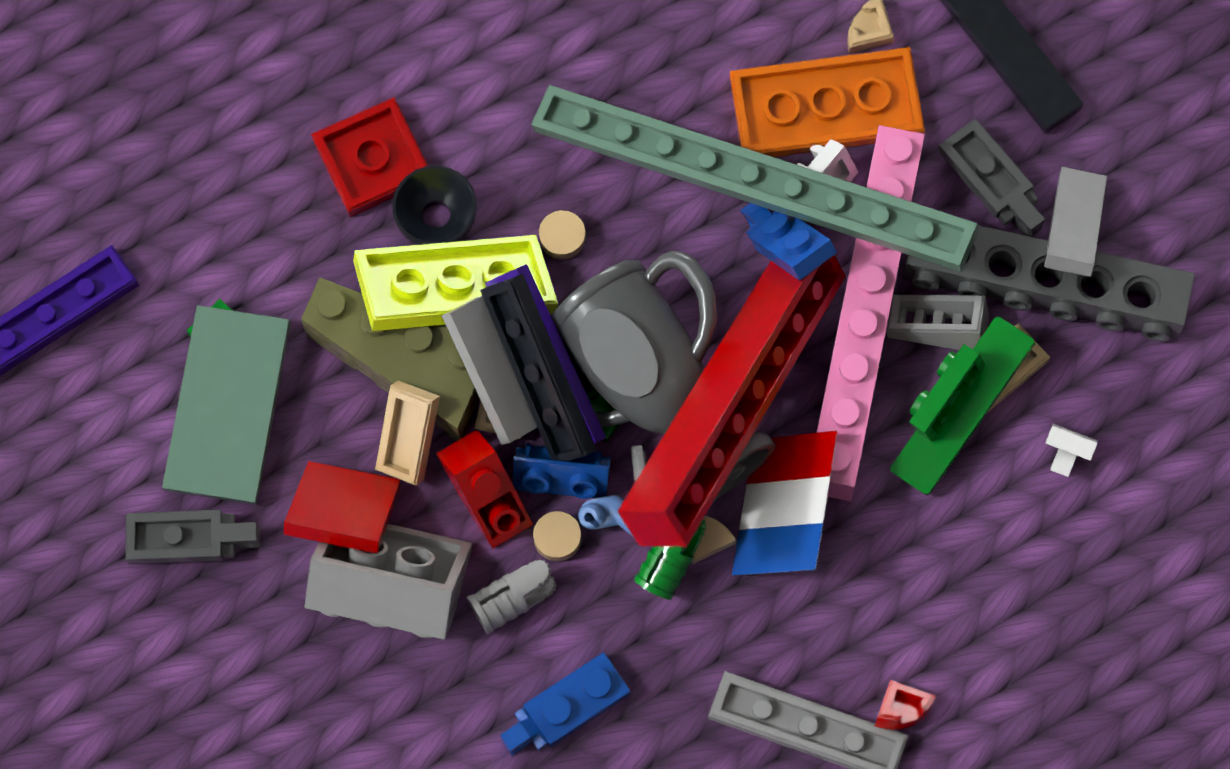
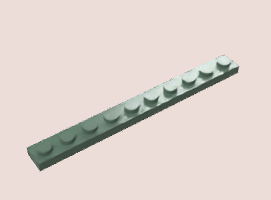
(756, 178)

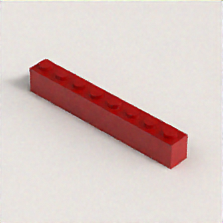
(727, 405)

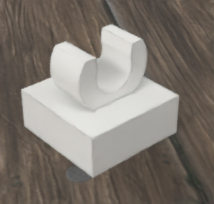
(833, 161)
(1069, 446)

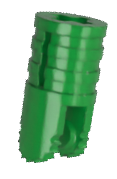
(667, 565)

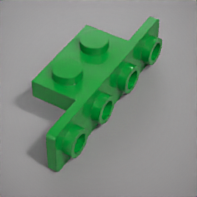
(959, 402)

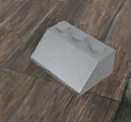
(404, 586)

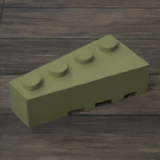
(414, 355)

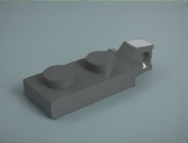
(993, 177)
(186, 536)

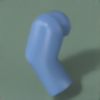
(602, 513)

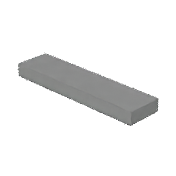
(805, 725)

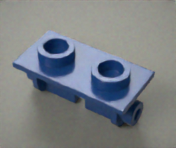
(579, 477)

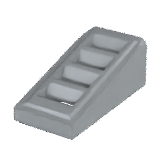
(955, 307)

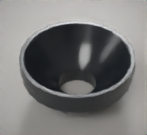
(434, 187)

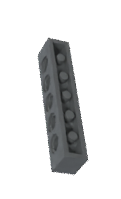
(1117, 276)

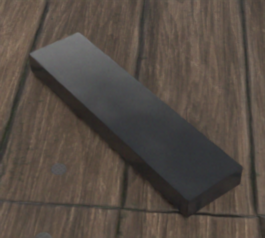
(1017, 60)
(538, 369)

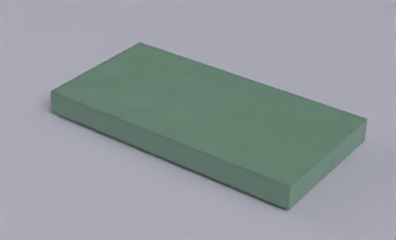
(226, 405)

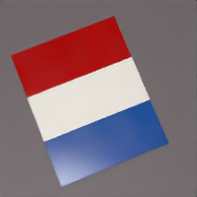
(786, 506)

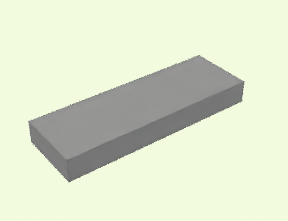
(1075, 221)
(490, 369)

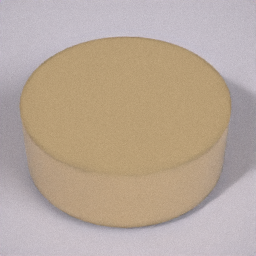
(562, 234)
(557, 536)

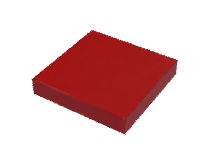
(369, 155)
(342, 507)

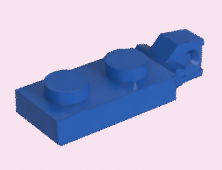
(787, 241)
(567, 706)

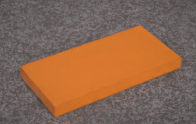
(834, 98)

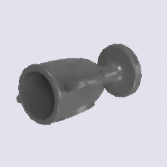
(639, 350)

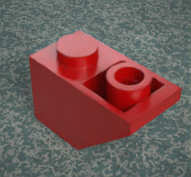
(485, 488)

